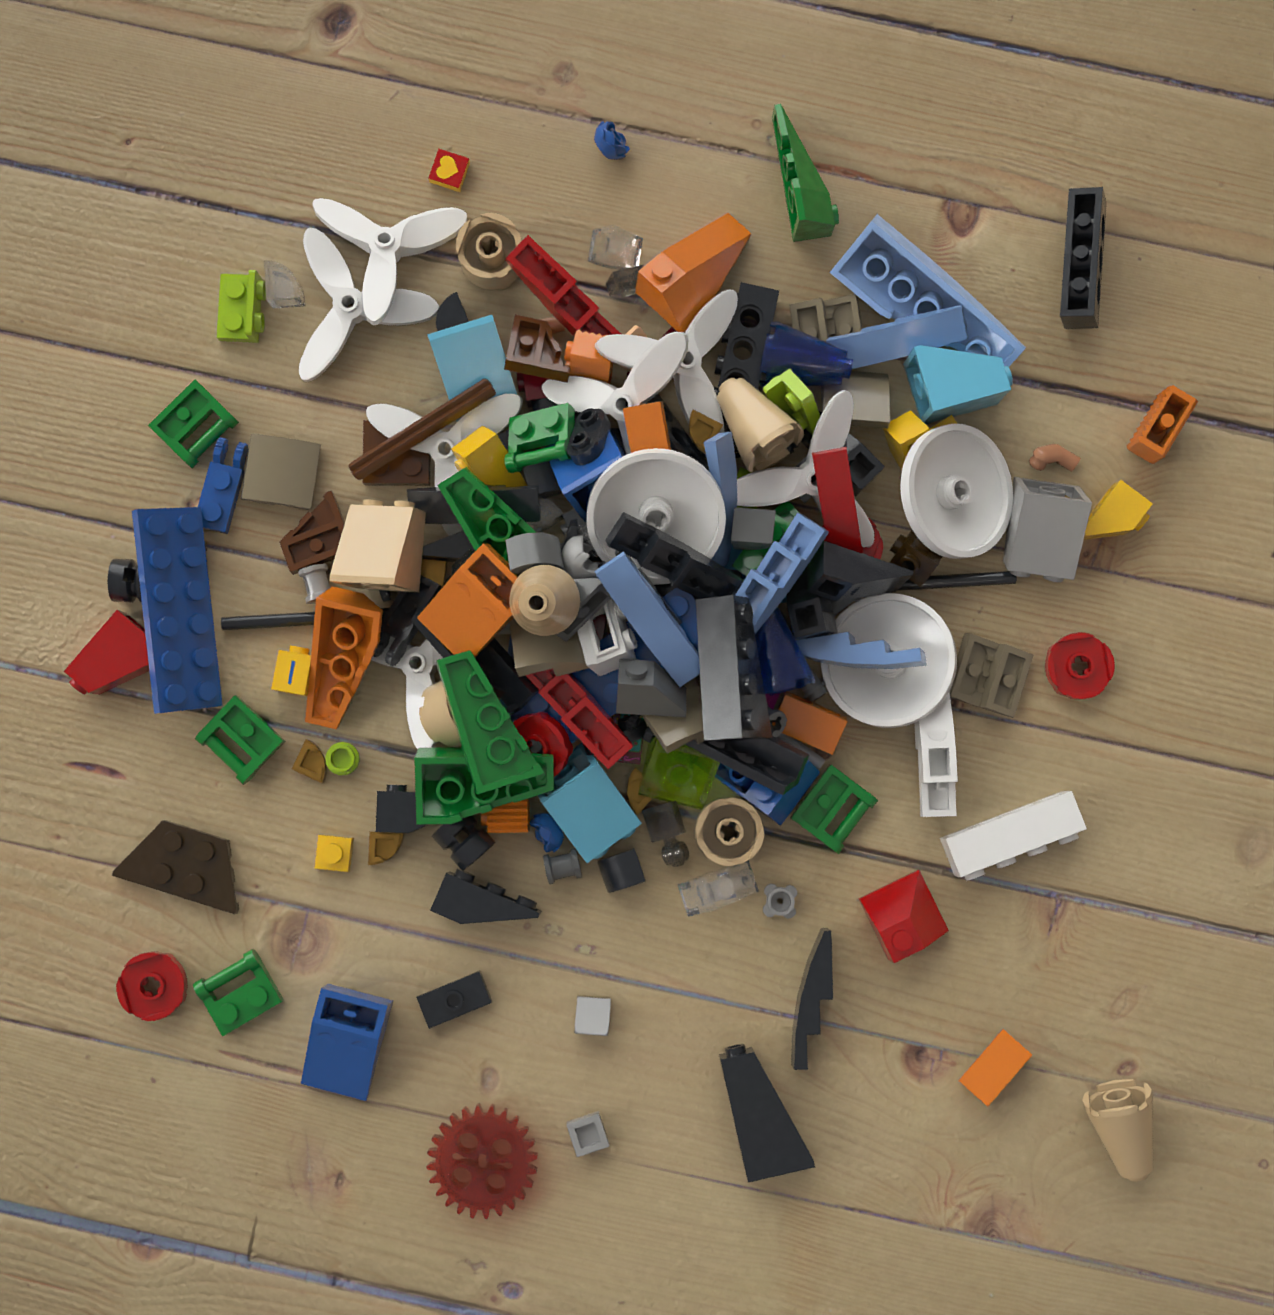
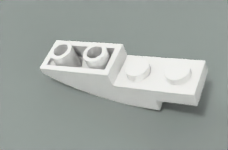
(937, 762)

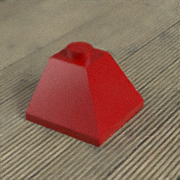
(904, 916)

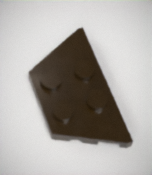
(183, 865)

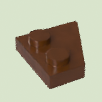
(535, 350)
(408, 469)
(315, 537)

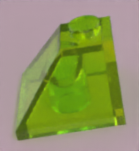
(677, 775)

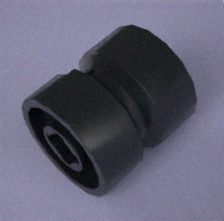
(123, 581)
(471, 849)

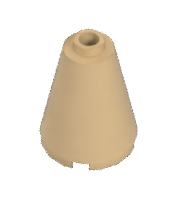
(757, 424)
(559, 597)
(1124, 1124)

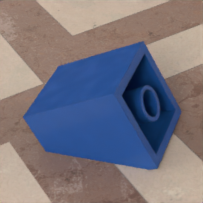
(578, 480)

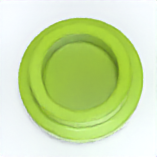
(342, 758)

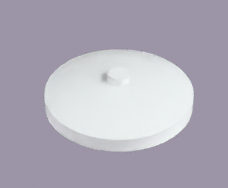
(663, 491)
(956, 491)
(894, 695)

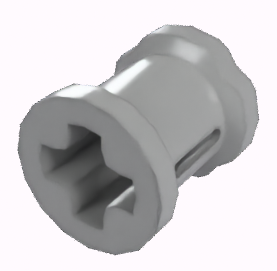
(315, 581)

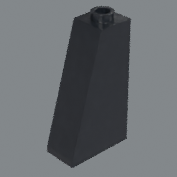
(762, 1124)

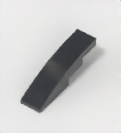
(521, 499)
(672, 559)
(814, 986)

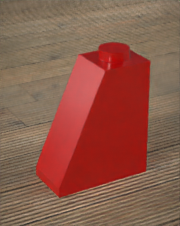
(111, 656)

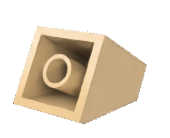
(380, 547)

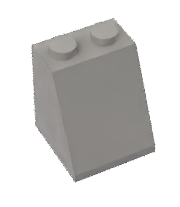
(1046, 529)

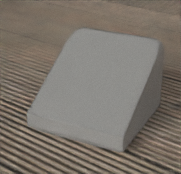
(592, 1016)

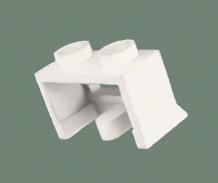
(623, 638)

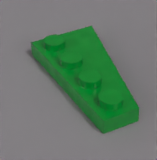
(487, 735)

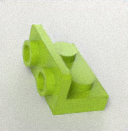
(240, 307)
(794, 399)

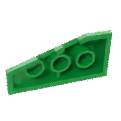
(805, 192)
(482, 512)
(447, 792)

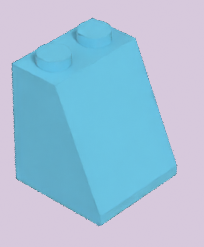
(469, 355)
(954, 381)
(589, 806)

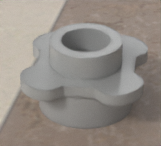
(786, 908)

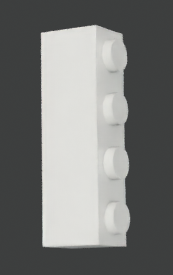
(1013, 834)

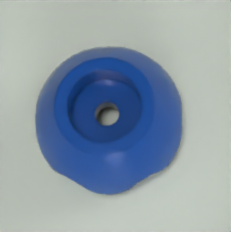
(610, 141)
(547, 831)

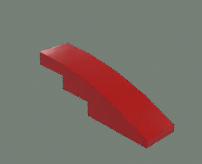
(557, 289)
(837, 498)
(582, 715)

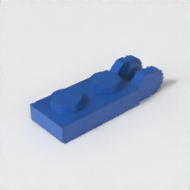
(222, 487)

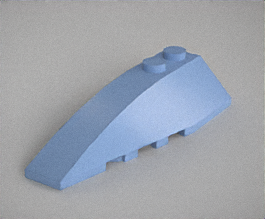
(905, 282)

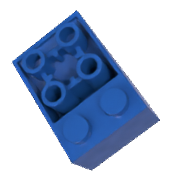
(767, 801)
(345, 1041)

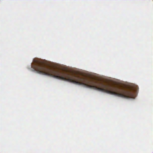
(422, 429)

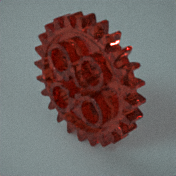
(477, 1192)

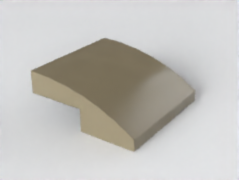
(827, 317)
(869, 395)
(280, 471)
(541, 653)
(990, 675)
(677, 731)

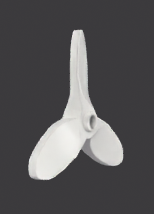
(387, 245)
(335, 277)
(690, 380)
(644, 381)
(491, 414)
(786, 483)
(416, 682)

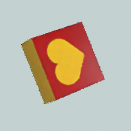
(449, 170)

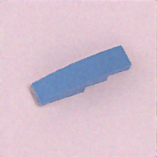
(898, 338)
(723, 468)
(781, 567)
(650, 618)
(843, 651)

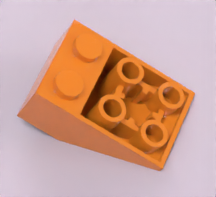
(472, 603)

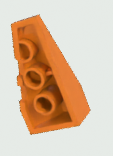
(692, 271)
(342, 647)

